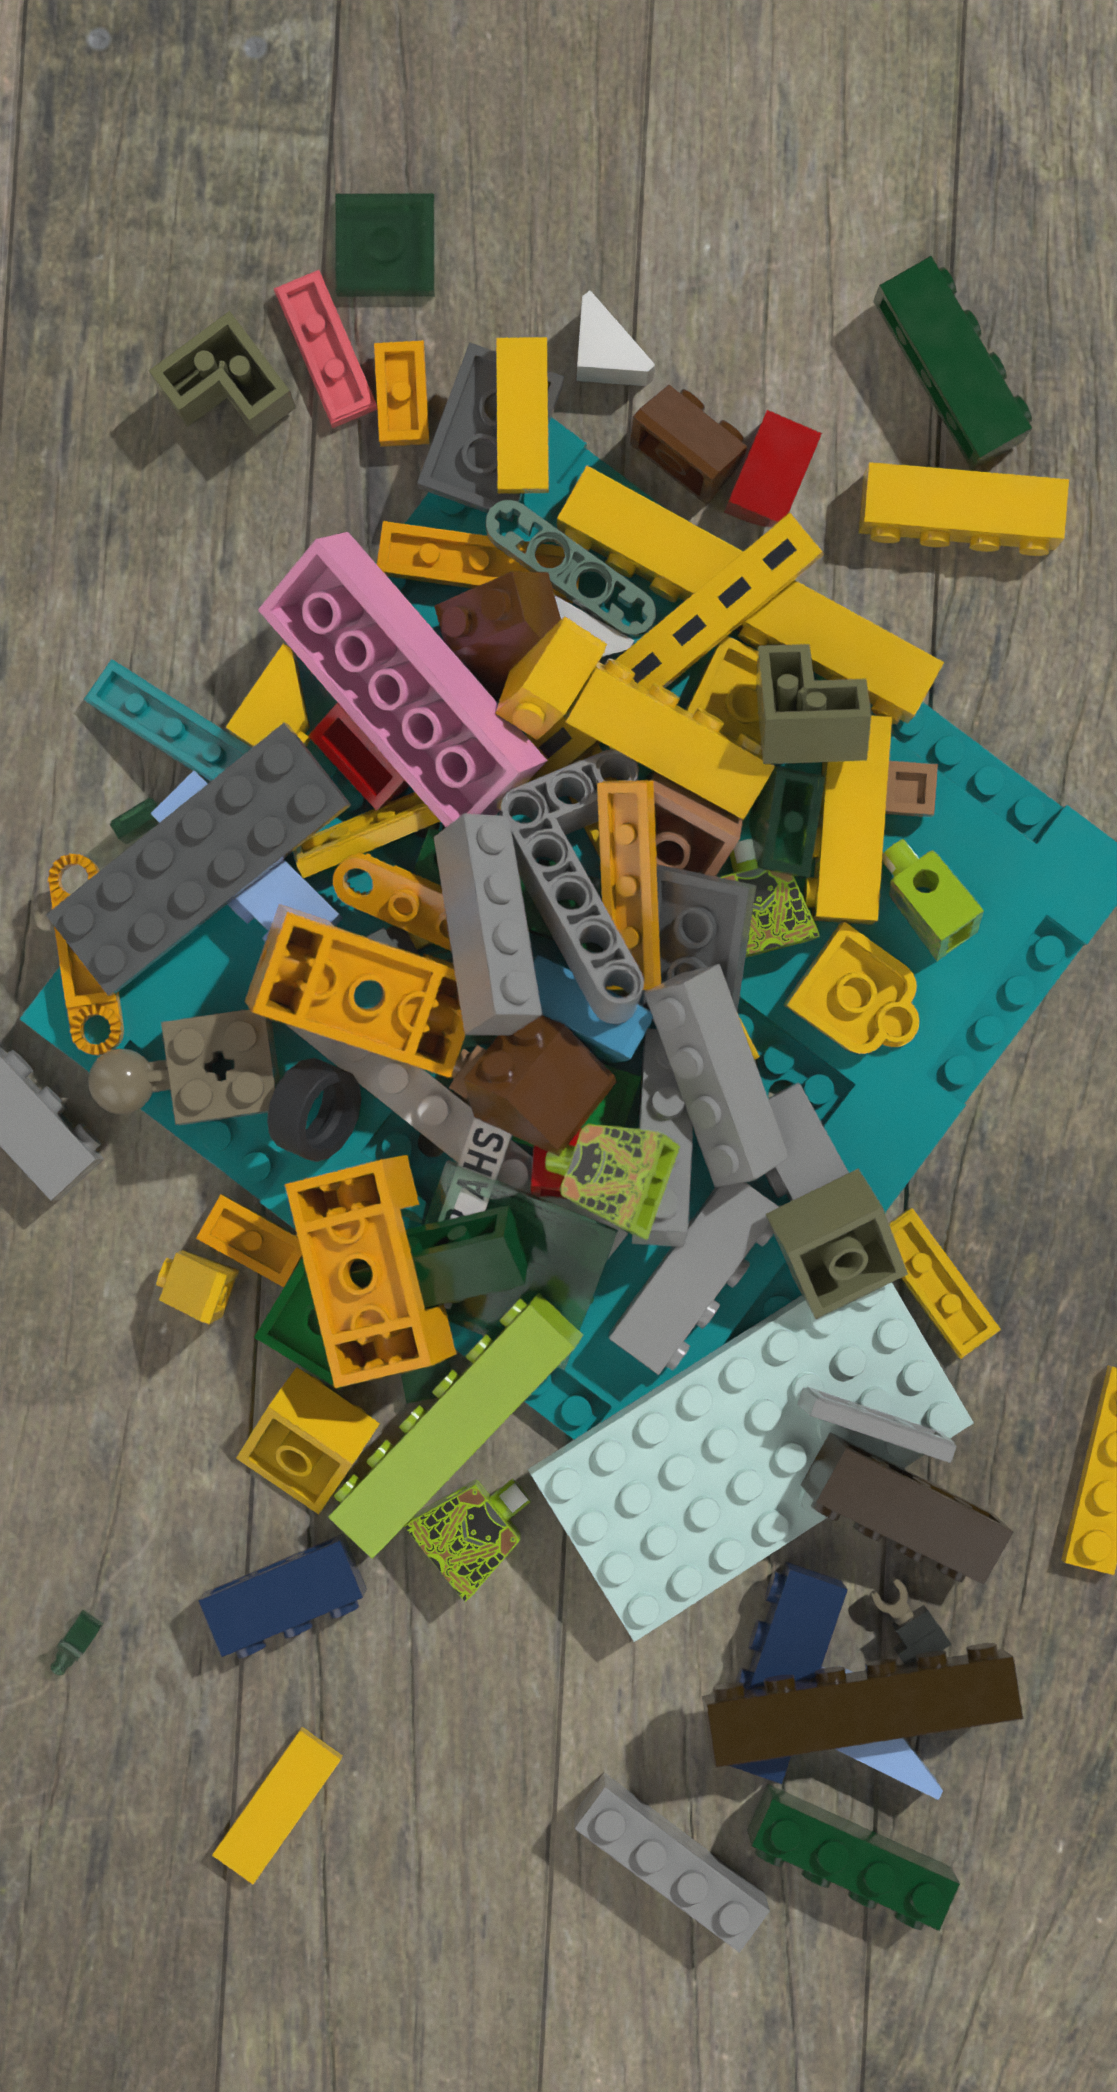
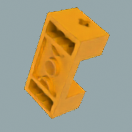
(311, 979)
(359, 1217)

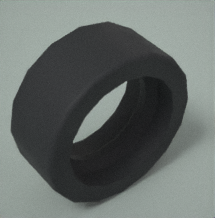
(294, 1099)

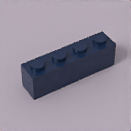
(791, 1639)

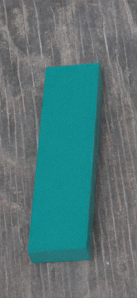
(164, 722)

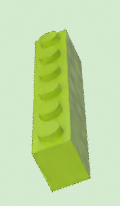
(455, 1425)

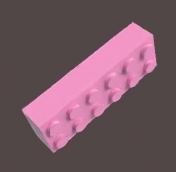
(399, 681)

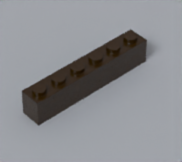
(862, 1705)

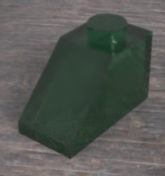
(786, 821)

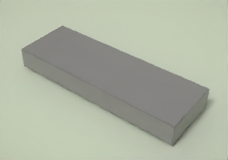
(876, 1424)

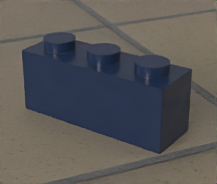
(283, 1597)

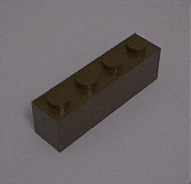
(905, 1509)

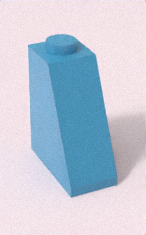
(565, 1003)

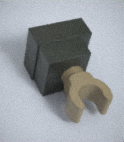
(916, 1628)

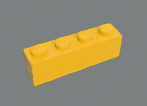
(963, 507)
(670, 739)
(851, 834)

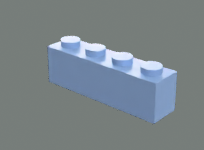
(276, 887)

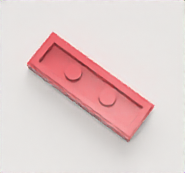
(325, 349)

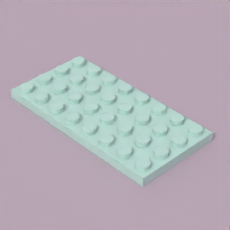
(716, 1457)

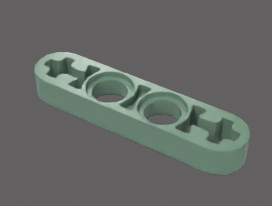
(575, 563)

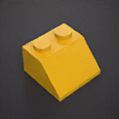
(307, 1440)

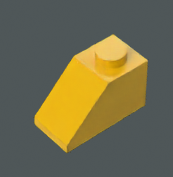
(549, 678)
(272, 701)
(196, 1285)

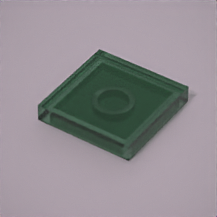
(385, 245)

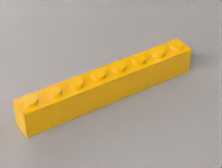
(683, 557)

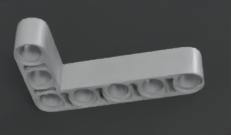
(569, 880)

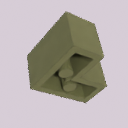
(219, 366)
(807, 717)

